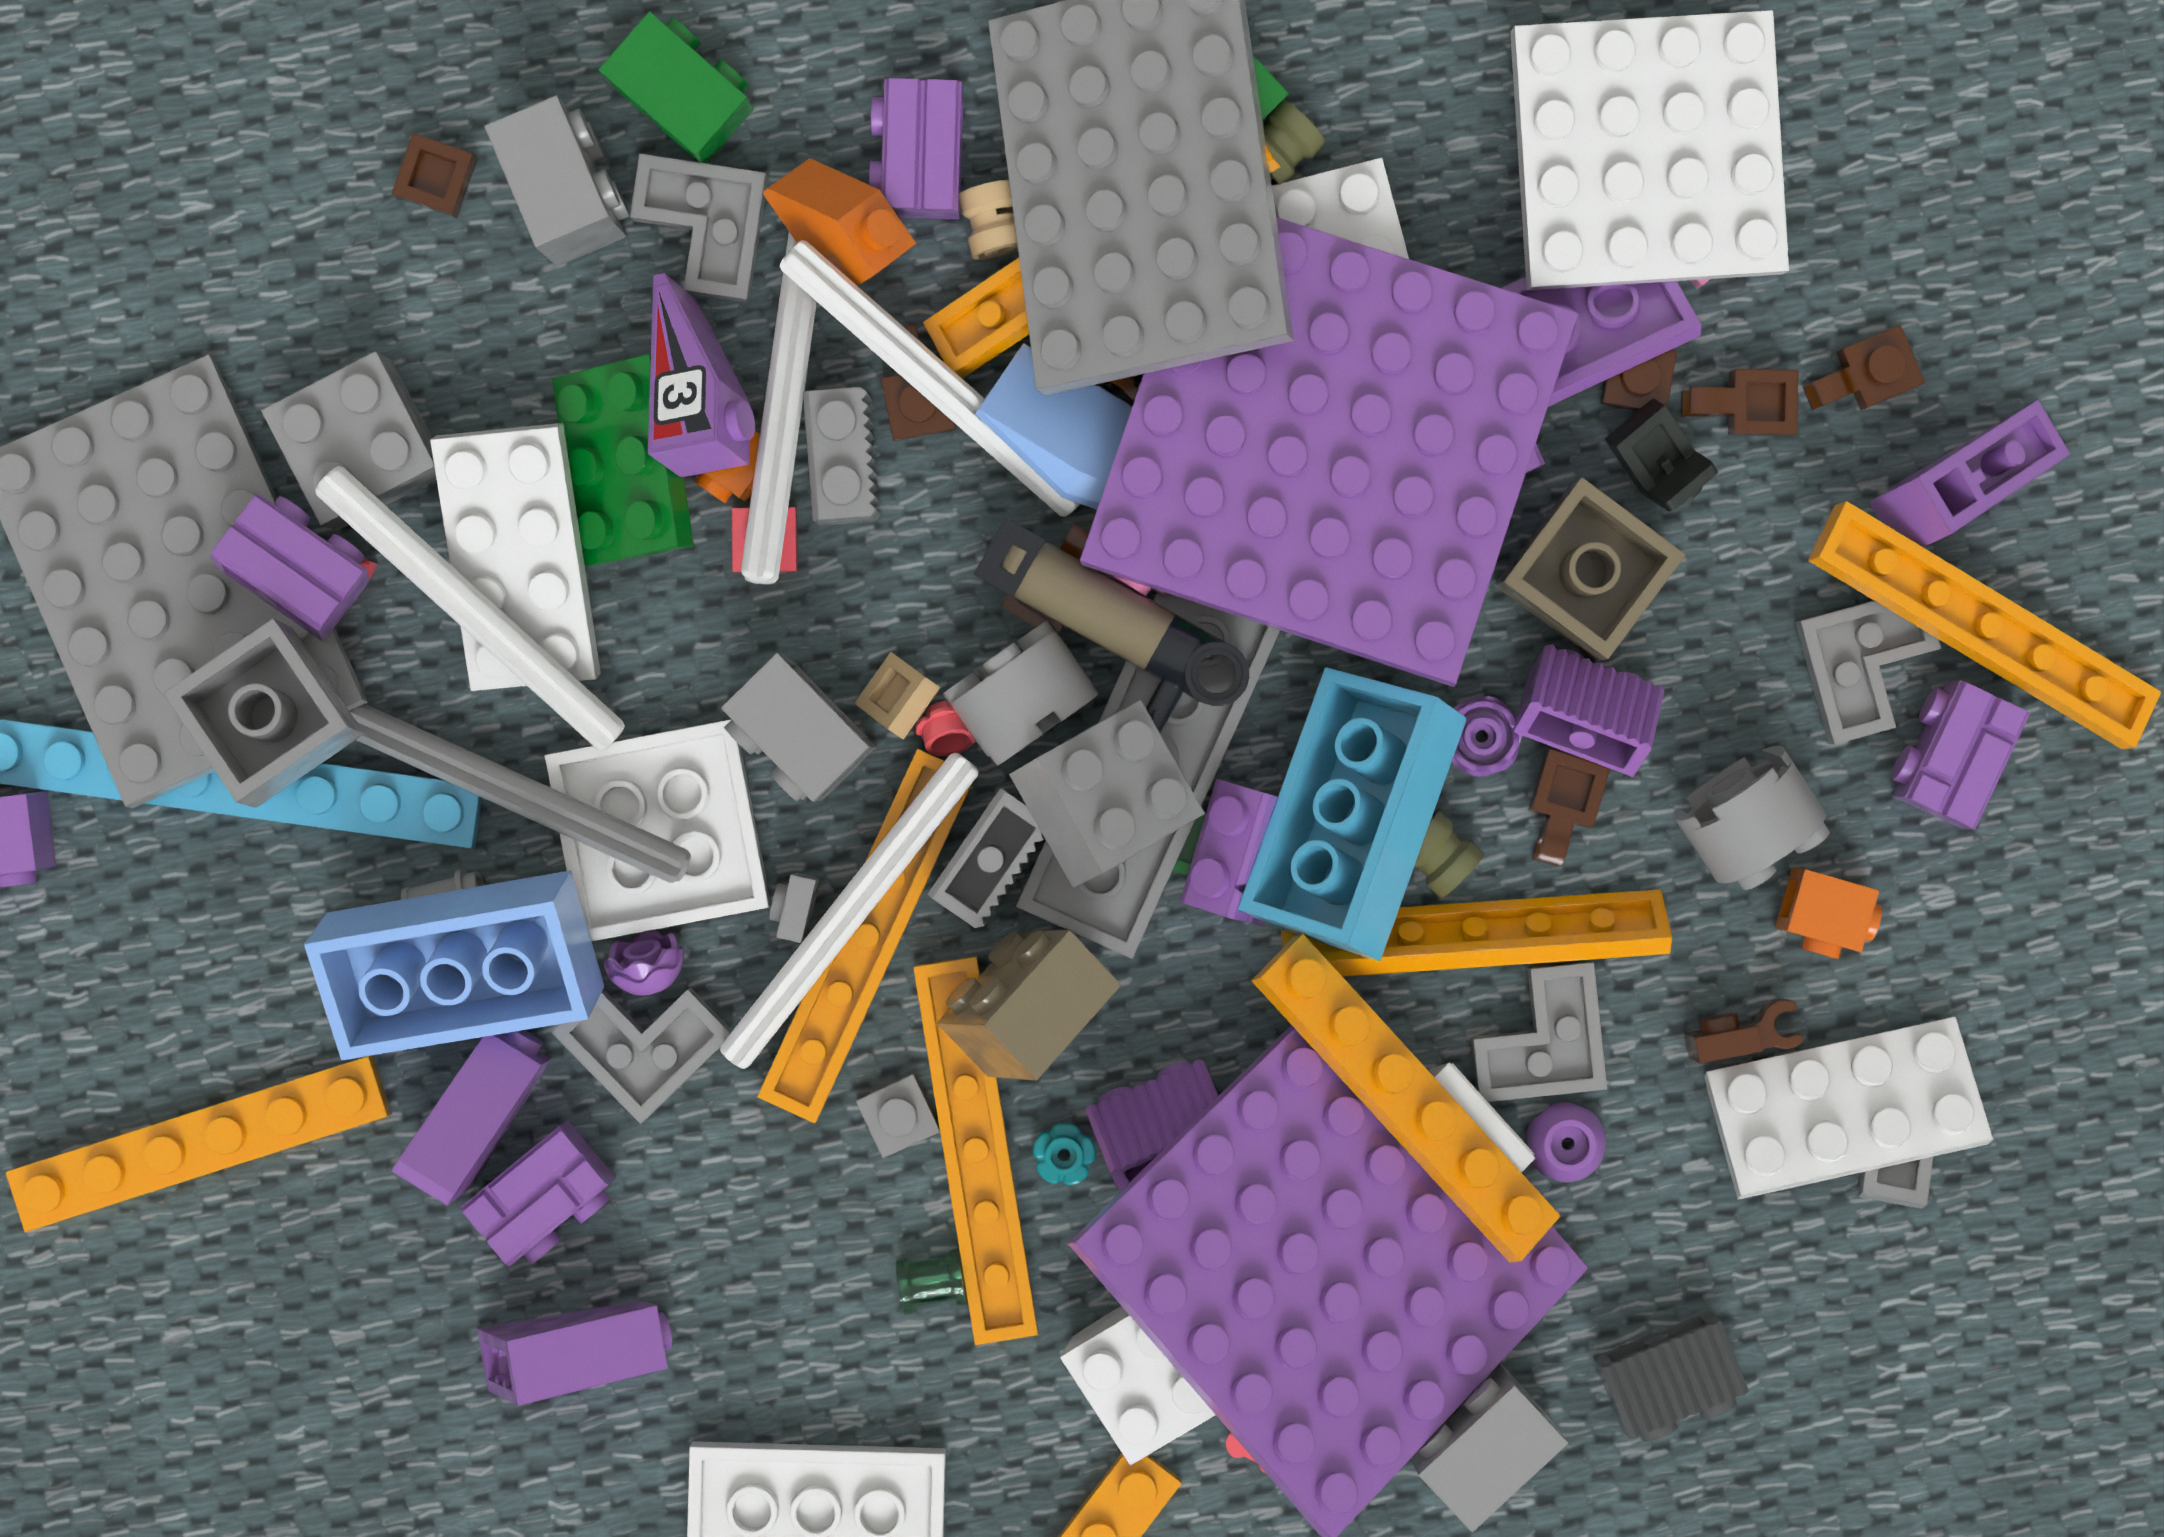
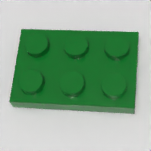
(621, 494)

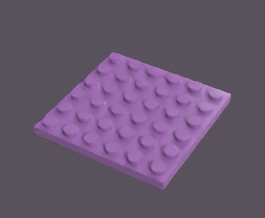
(1347, 472)
(1315, 1281)

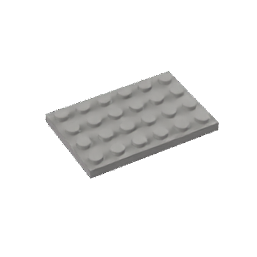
(1138, 186)
(117, 546)

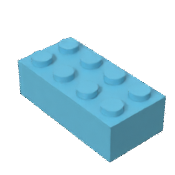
(1353, 812)

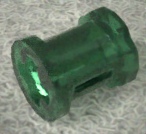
(931, 1282)

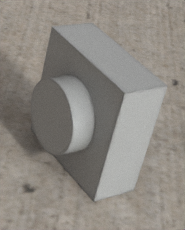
(794, 906)
(898, 1115)
(1899, 1184)

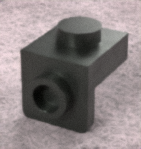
(1660, 457)

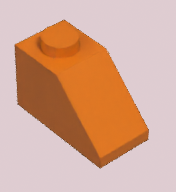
(840, 219)

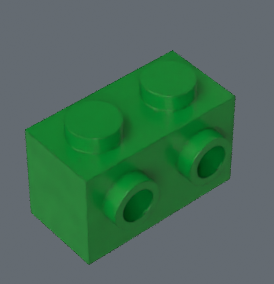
(677, 87)

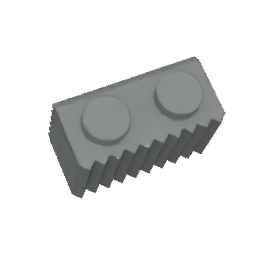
(840, 456)
(988, 859)

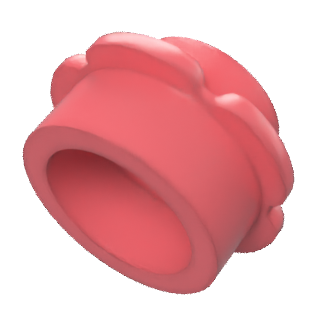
(943, 730)

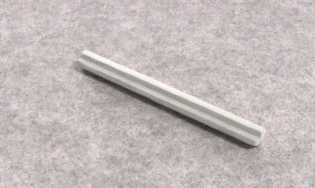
(909, 359)
(779, 433)
(469, 607)
(849, 910)

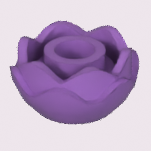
(1501, 743)
(645, 963)
(1546, 1137)

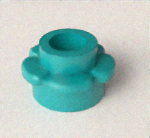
(1063, 1137)

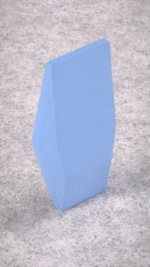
(1061, 435)

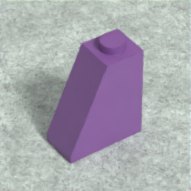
(473, 1115)
(573, 1350)

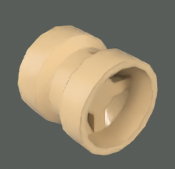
(990, 219)

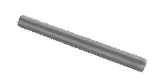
(522, 795)

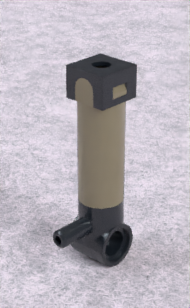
(1110, 617)

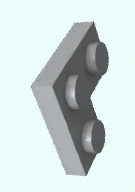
(718, 206)
(1845, 663)
(1562, 1049)
(648, 1064)

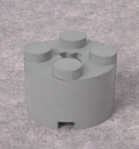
(1021, 693)
(1752, 818)

